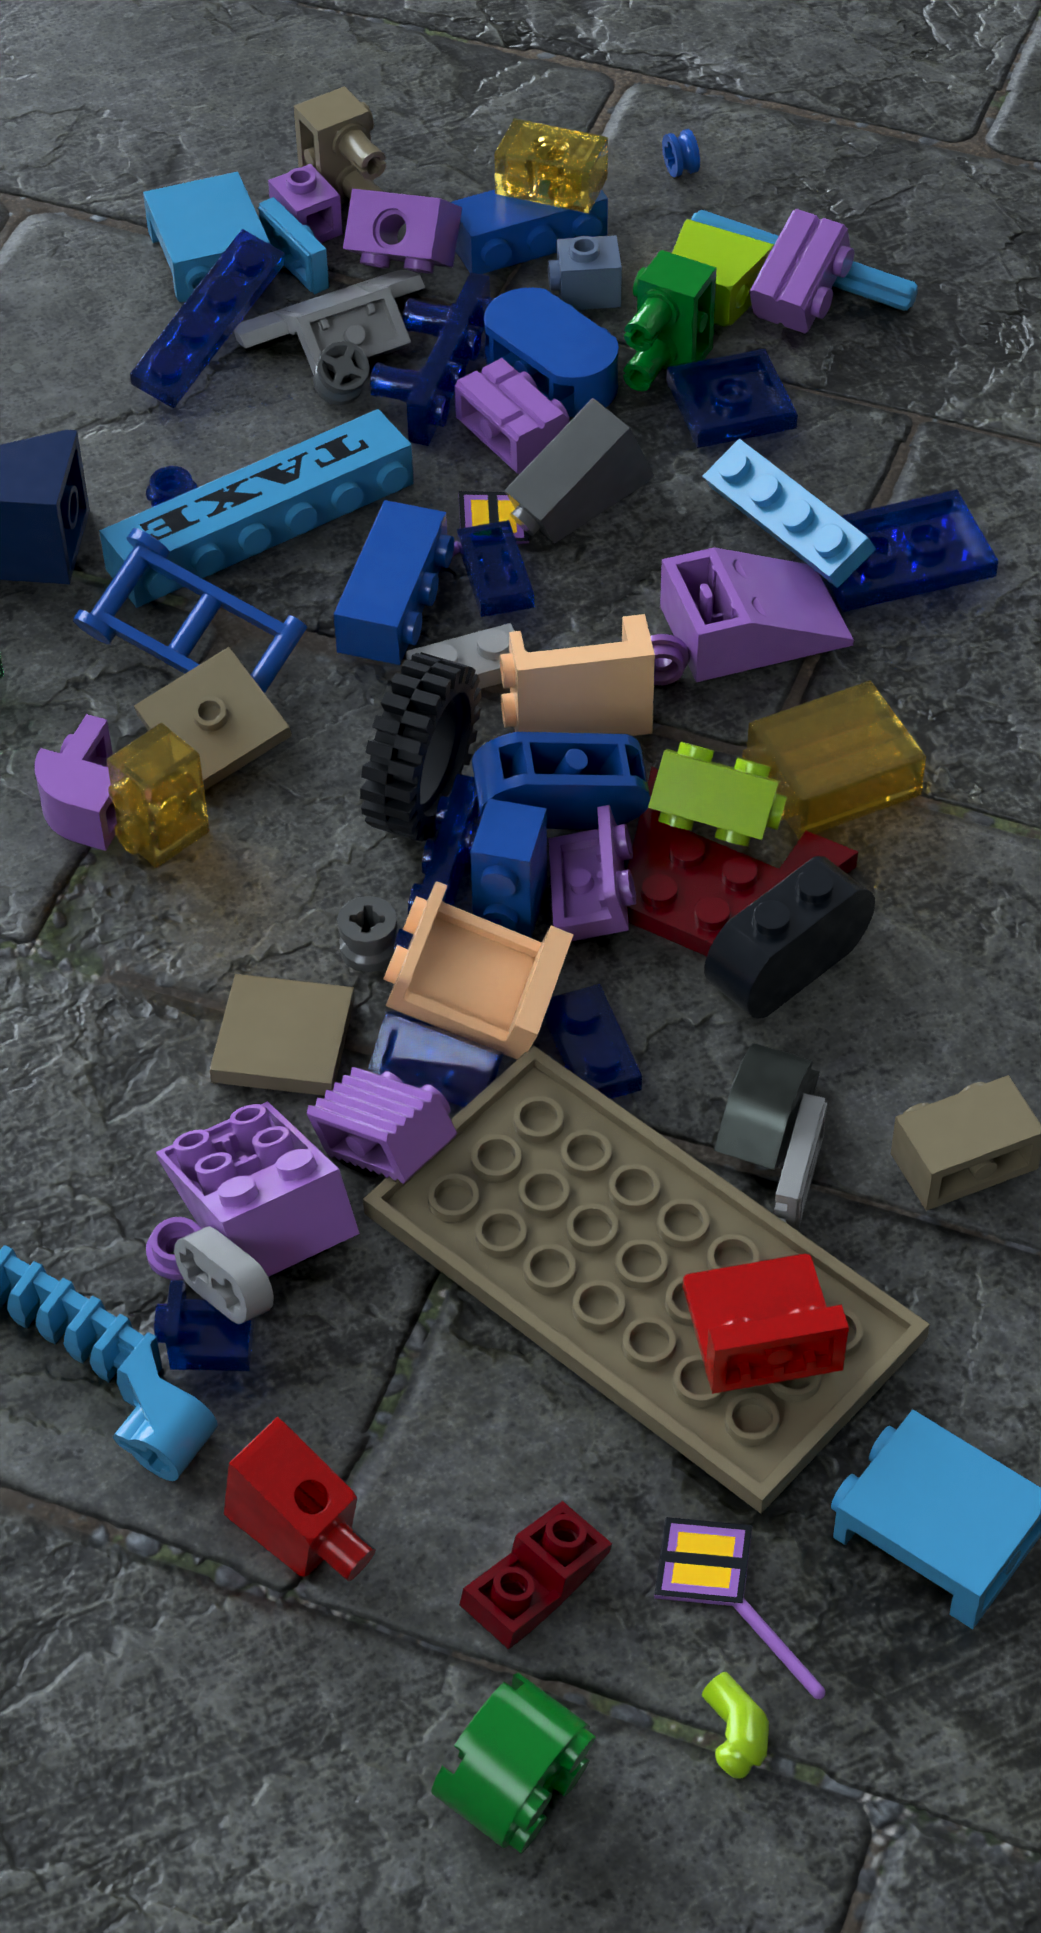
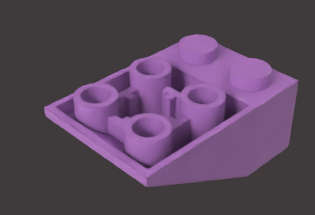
(747, 611)
(261, 1187)

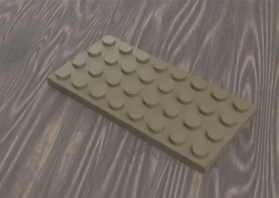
(582, 1241)

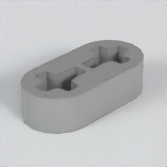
(224, 1274)

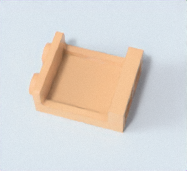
(582, 687)
(475, 975)

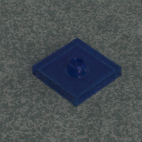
(731, 398)

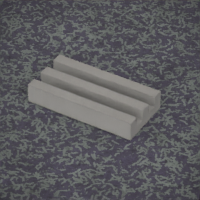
(801, 1160)

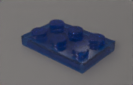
(918, 550)

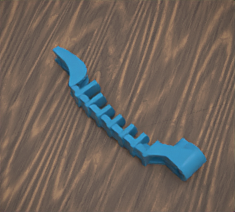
(166, 1422)

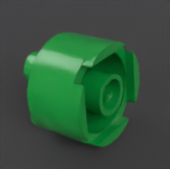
(512, 1762)

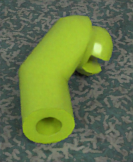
(745, 1729)

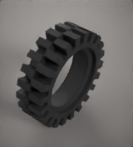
(419, 744)

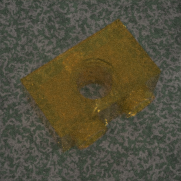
(551, 165)
(158, 795)

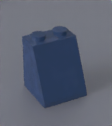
(42, 507)

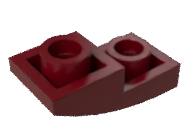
(537, 1576)

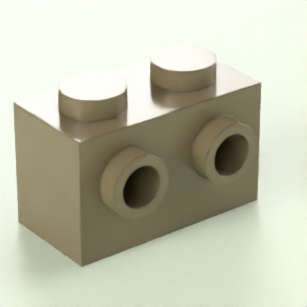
(966, 1142)

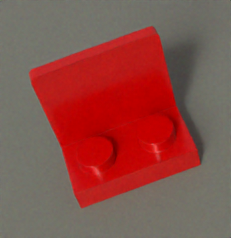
(764, 1323)

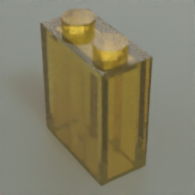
(837, 758)

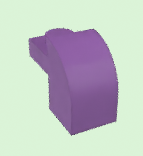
(76, 785)

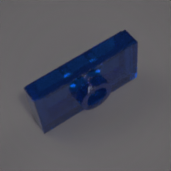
(495, 568)
(434, 1057)

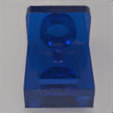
(200, 1335)

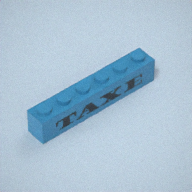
(267, 502)

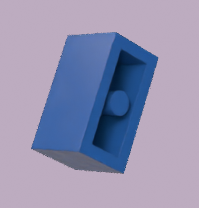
(510, 864)

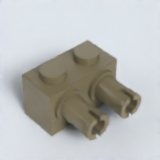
(337, 141)

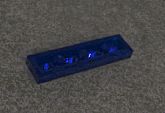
(207, 318)

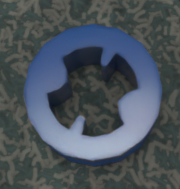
(681, 153)

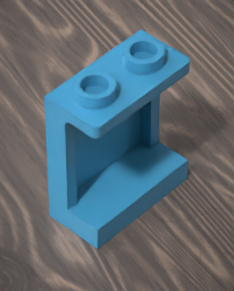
(198, 224)
(942, 1512)

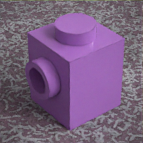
(309, 200)

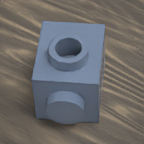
(587, 272)

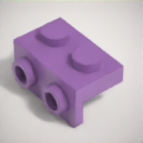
(590, 879)

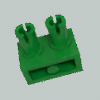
(671, 318)

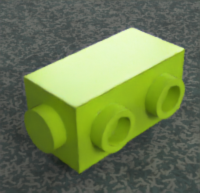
(734, 799)

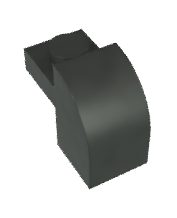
(765, 1105)

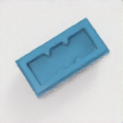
(303, 252)

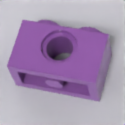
(378, 216)

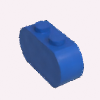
(555, 345)
(564, 774)

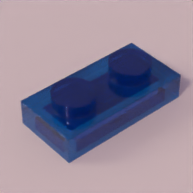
(593, 1041)

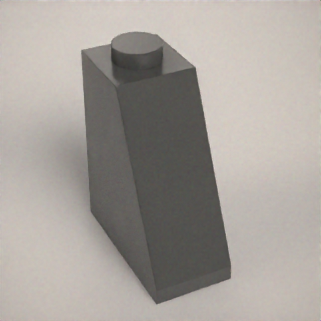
(578, 474)

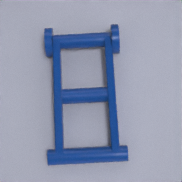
(153, 554)

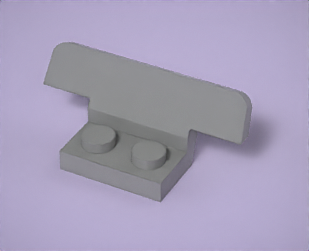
(354, 314)

